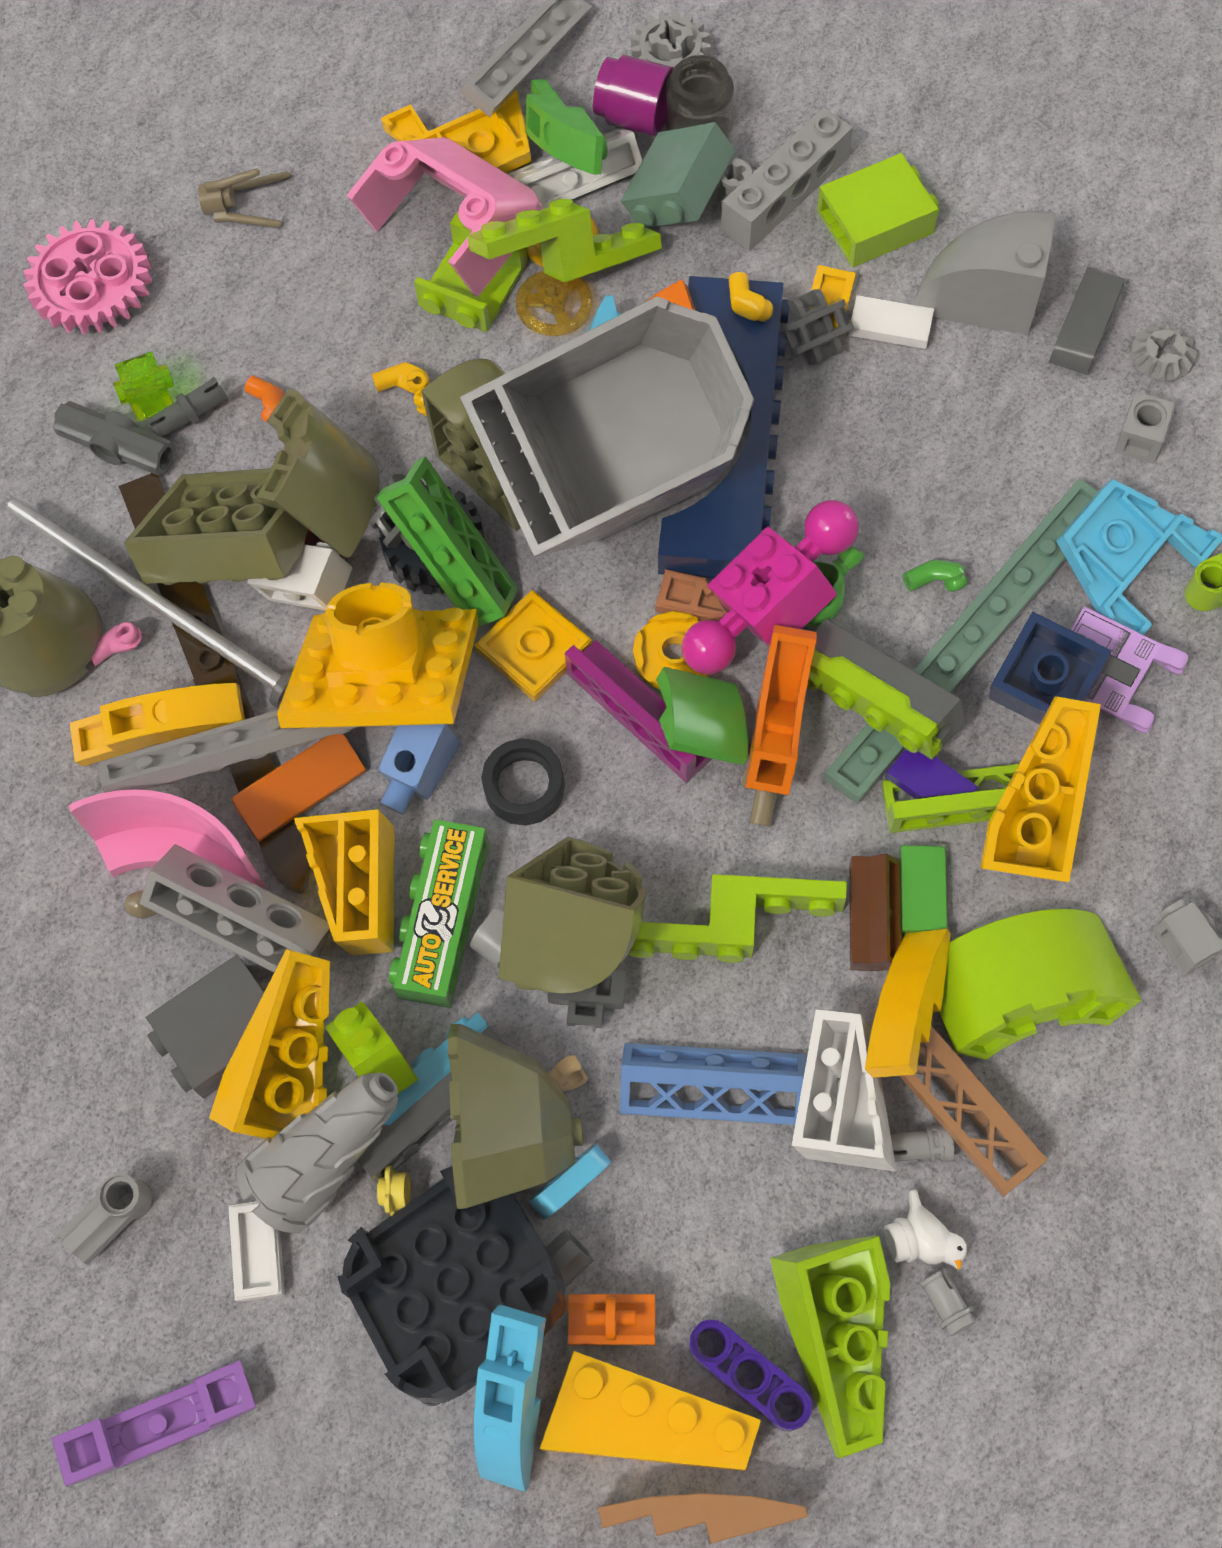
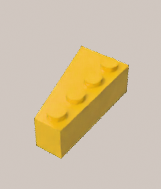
(639, 1419)

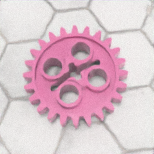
(87, 276)

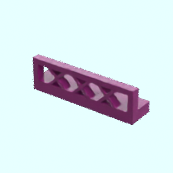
(629, 703)

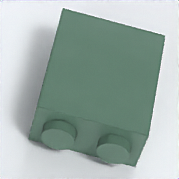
(678, 175)

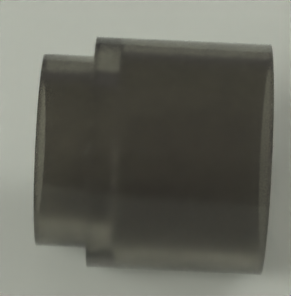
(699, 94)

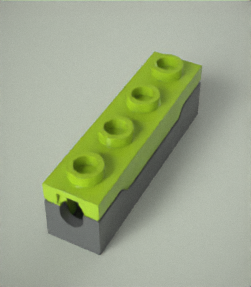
(883, 691)

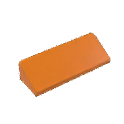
(297, 785)

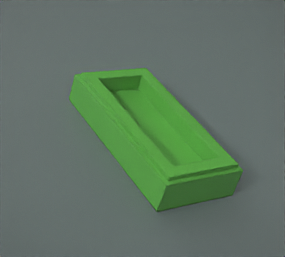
(923, 888)

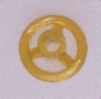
(552, 297)

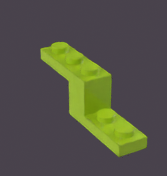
(564, 240)
(733, 916)

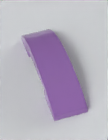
(153, 1425)

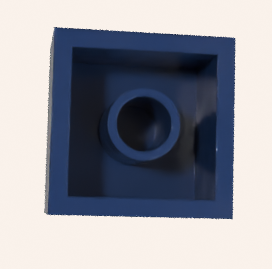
(1045, 665)

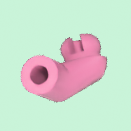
(118, 639)

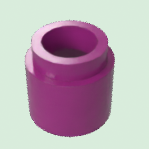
(632, 94)

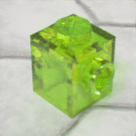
(144, 385)

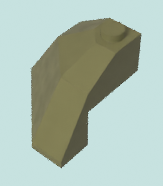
(509, 1120)

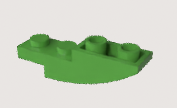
(564, 130)

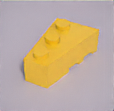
(355, 877)

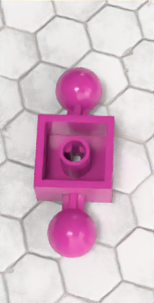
(771, 586)

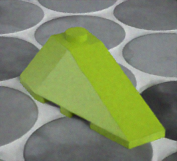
(836, 1319)

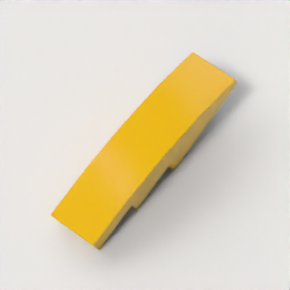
(907, 1003)

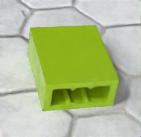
(877, 209)

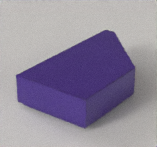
(927, 777)

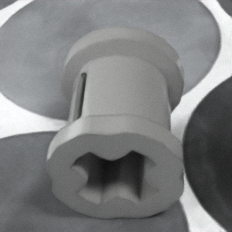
(732, 177)

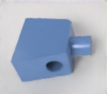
(419, 747)

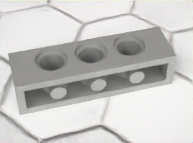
(786, 179)
(231, 909)

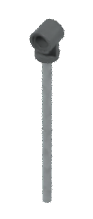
(154, 600)

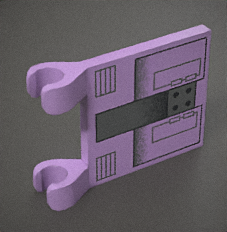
(1126, 666)

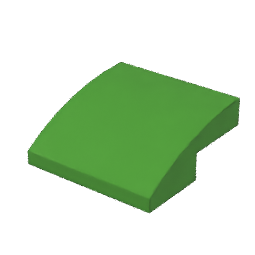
(703, 716)

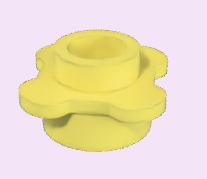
(394, 1190)

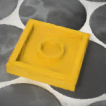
(531, 645)

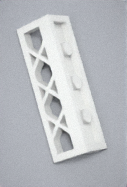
(557, 180)

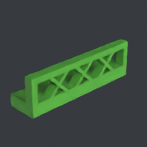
(447, 547)

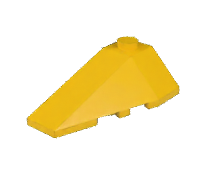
(280, 1054)

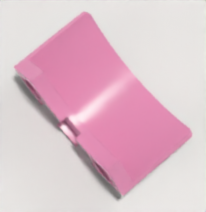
(142, 825)

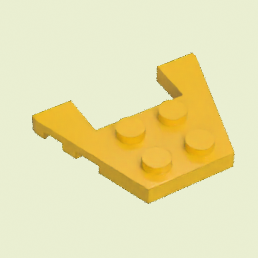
(495, 139)

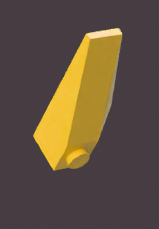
(1043, 804)

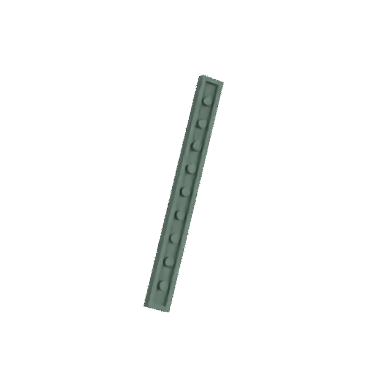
(968, 639)

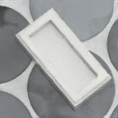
(891, 322)
(254, 1255)

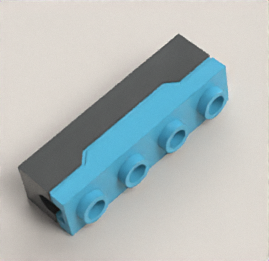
(421, 1108)

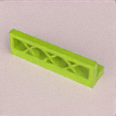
(947, 809)

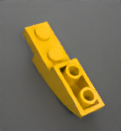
(154, 720)

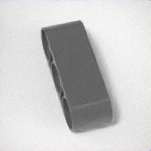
(1087, 320)

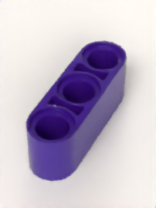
(774, 1380)

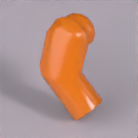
(266, 392)

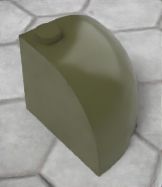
(455, 436)
(569, 918)

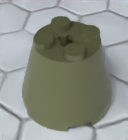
(44, 629)

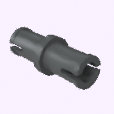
(187, 408)

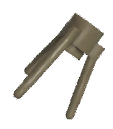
(219, 196)

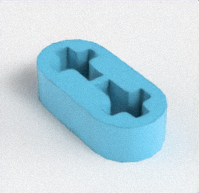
(570, 1181)

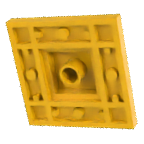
(379, 662)

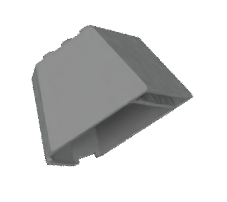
(613, 424)

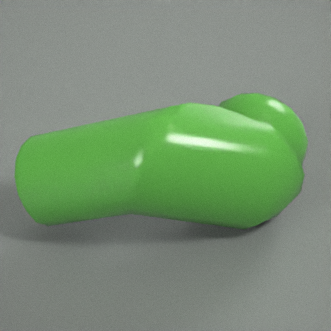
(936, 570)

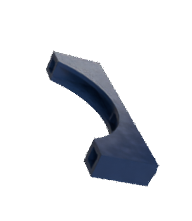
(732, 515)

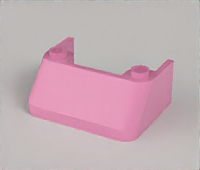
(487, 193)

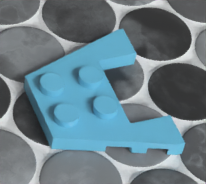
(1117, 539)

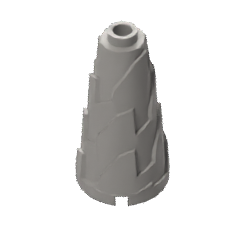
(313, 1155)

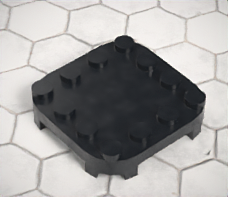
(435, 1278)

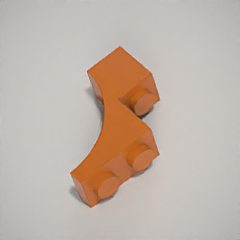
(780, 710)

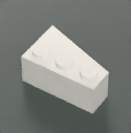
(840, 1104)

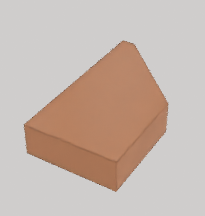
(688, 595)

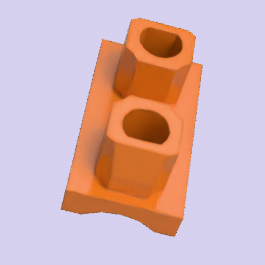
(611, 1319)

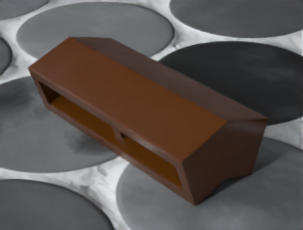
(874, 911)

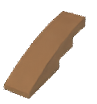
(723, 1514)

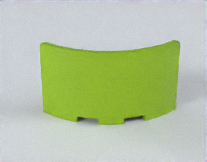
(1031, 973)

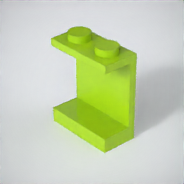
(450, 296)

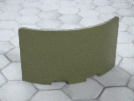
(321, 475)

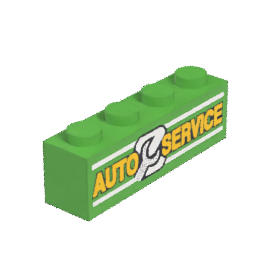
(440, 913)

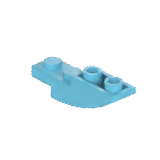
(506, 1399)

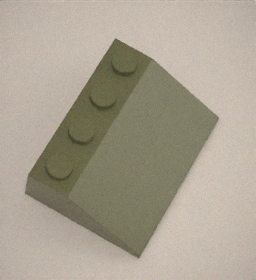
(215, 531)

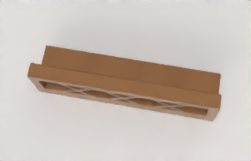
(981, 1107)

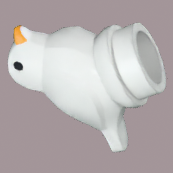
(923, 1237)

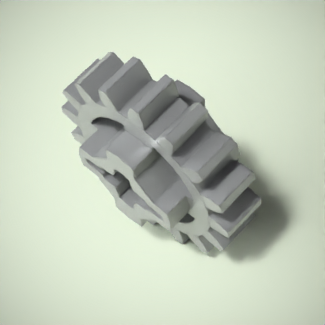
(669, 39)

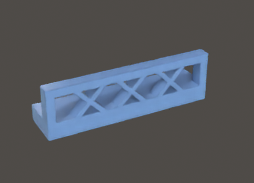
(709, 1069)

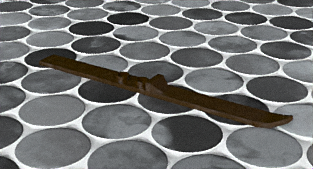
(285, 847)

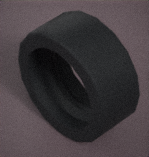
(517, 751)

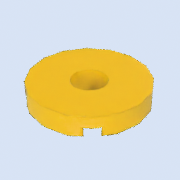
(654, 637)

